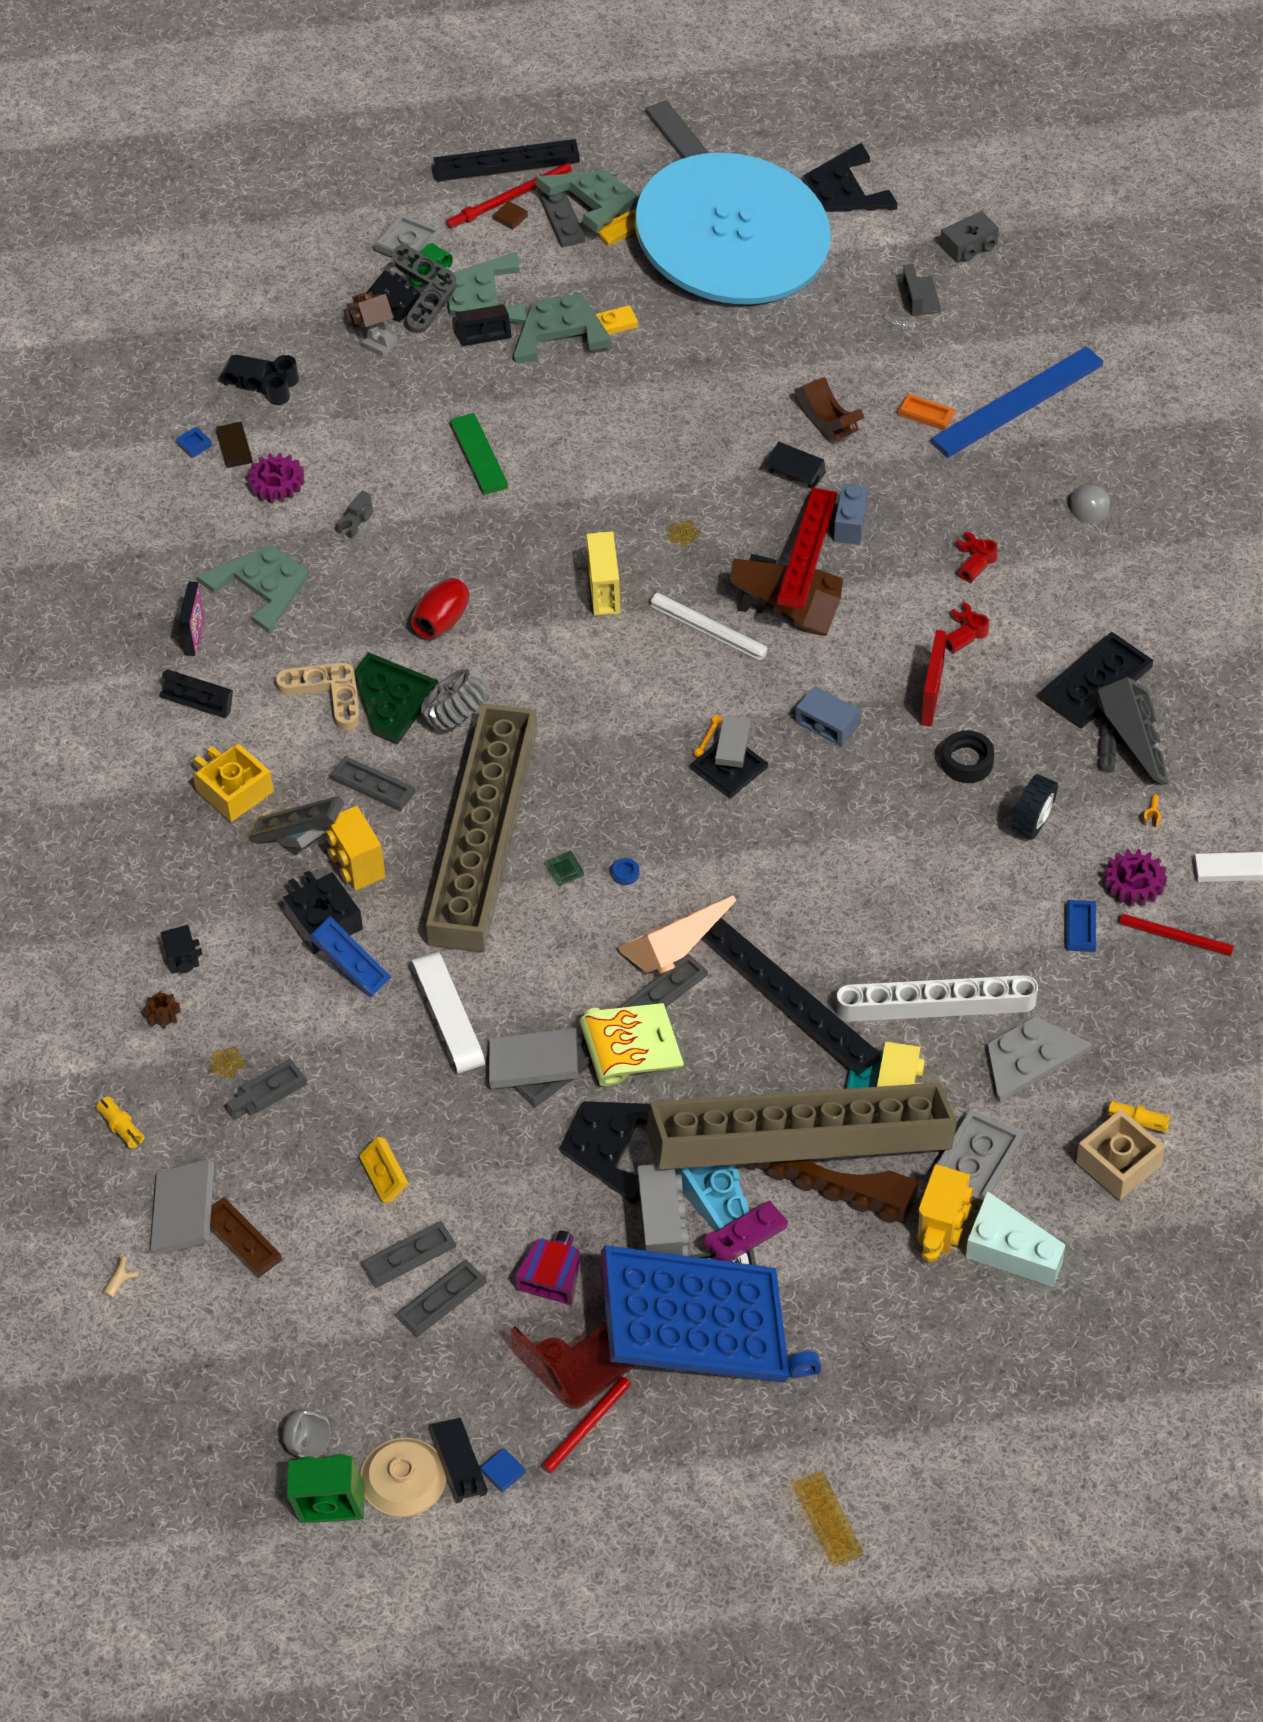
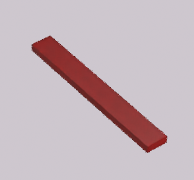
(807, 548)

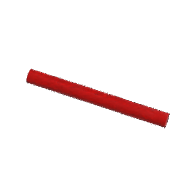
(1176, 934)
(586, 1425)

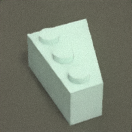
(1014, 1243)

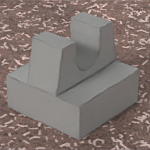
(379, 341)

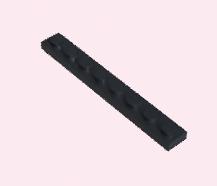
(791, 997)

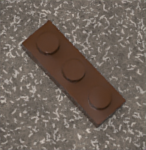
(242, 1238)

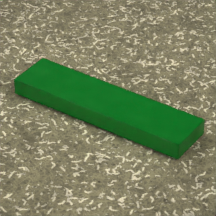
(479, 453)

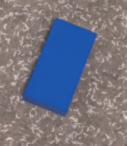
(1081, 925)

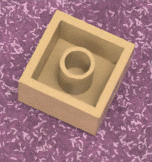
(1120, 1154)

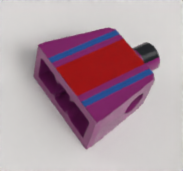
(551, 1269)

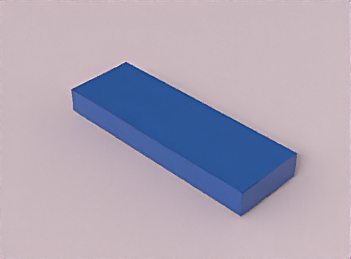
(349, 956)

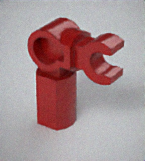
(983, 553)
(973, 627)

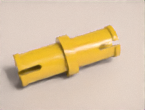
(1144, 1117)
(120, 1122)

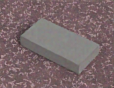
(733, 741)

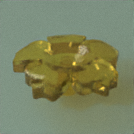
(683, 533)
(227, 1063)

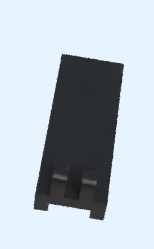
(196, 693)
(458, 1459)

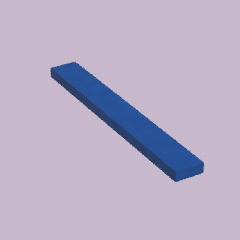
(1016, 402)

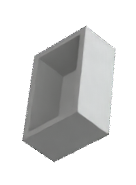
(662, 1210)

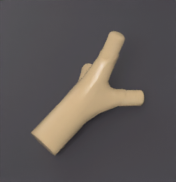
(118, 1277)

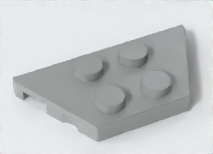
(1031, 1054)

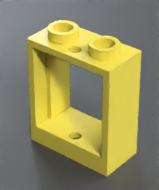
(603, 573)

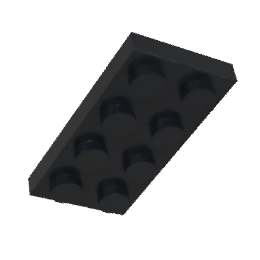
(1076, 690)

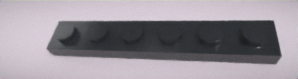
(506, 159)

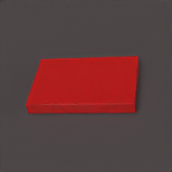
(933, 678)

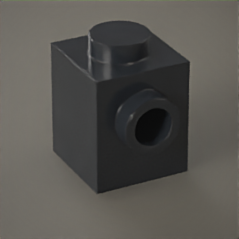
(181, 949)

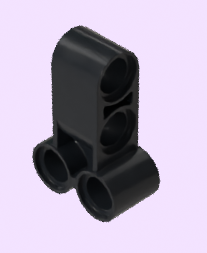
(262, 375)

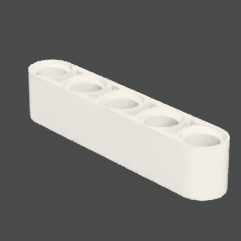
(449, 1012)

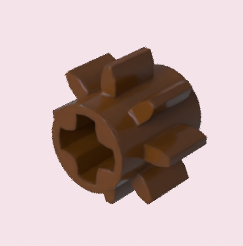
(161, 1009)

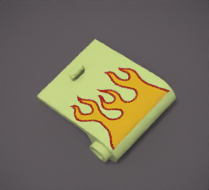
(629, 1041)

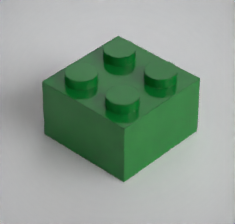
(326, 1489)

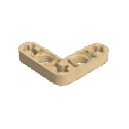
(336, 684)

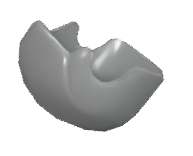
(1090, 503)
(306, 1424)

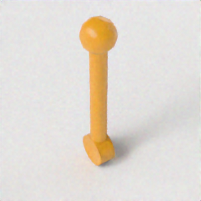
(716, 720)

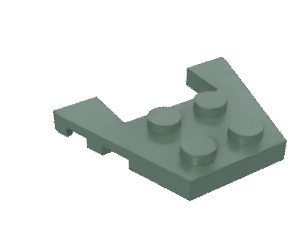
(596, 189)
(478, 290)
(560, 319)
(267, 574)

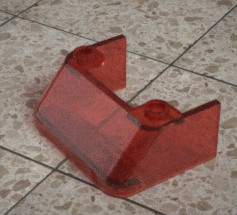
(572, 1373)

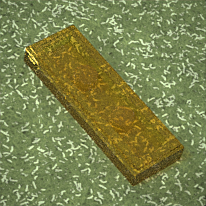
(828, 1519)

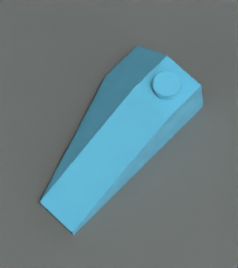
(714, 1193)

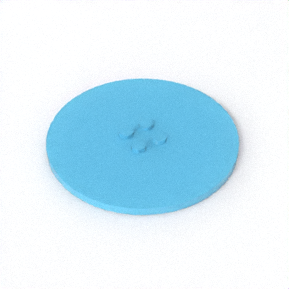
(732, 228)

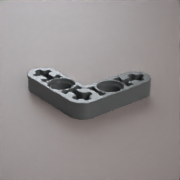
(433, 287)

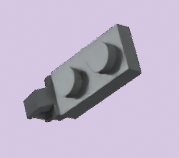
(266, 1089)

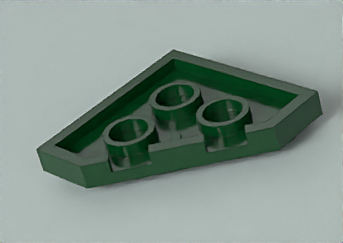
(391, 695)

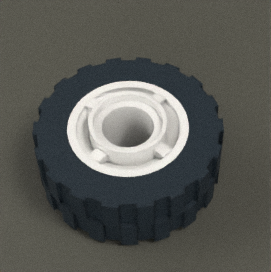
(1034, 806)

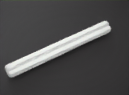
(709, 626)

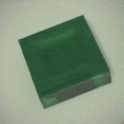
(564, 868)

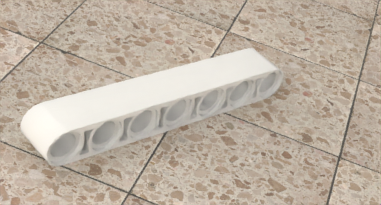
(923, 996)

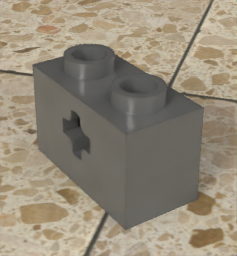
(969, 237)

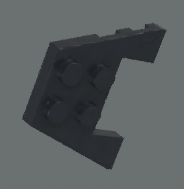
(839, 189)
(600, 1140)

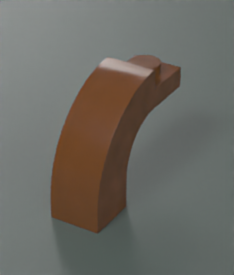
(825, 411)

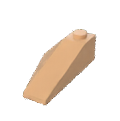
(673, 940)

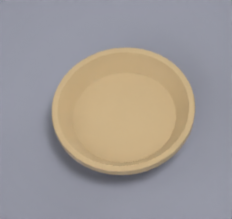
(403, 1477)

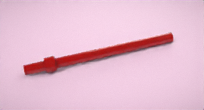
(470, 213)

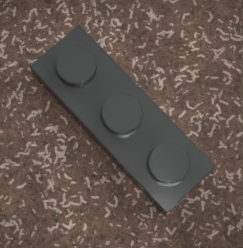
(563, 219)

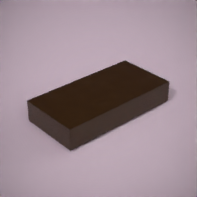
(234, 444)

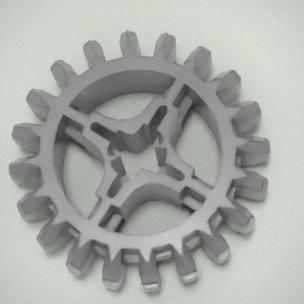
(455, 698)

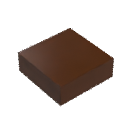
(510, 215)

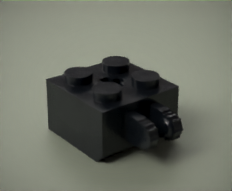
(313, 903)

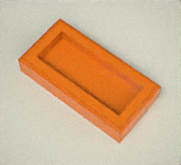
(926, 412)

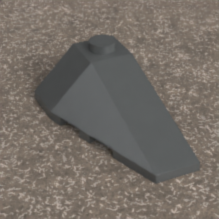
(1132, 714)

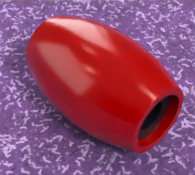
(440, 608)

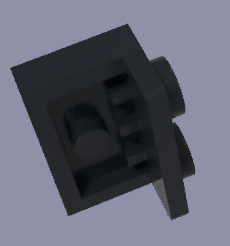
(399, 297)

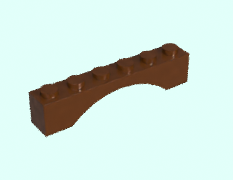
(881, 1193)

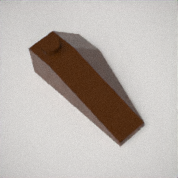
(765, 580)

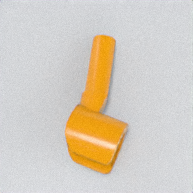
(1153, 812)

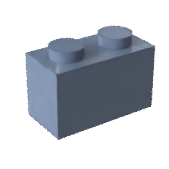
(851, 514)
(828, 716)

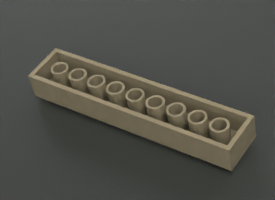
(482, 828)
(800, 1125)

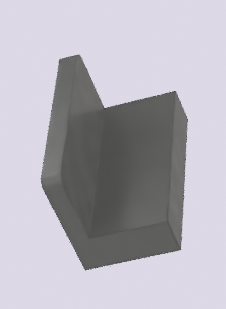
(920, 292)

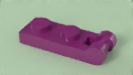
(746, 1232)

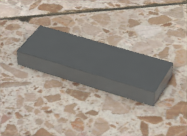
(372, 783)
(408, 1254)
(441, 1298)

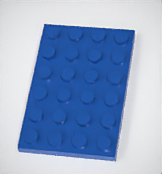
(694, 1314)

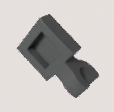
(358, 511)

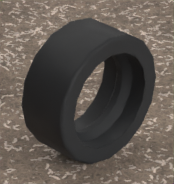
(967, 773)

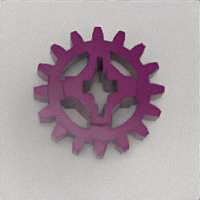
(273, 477)
(1135, 877)

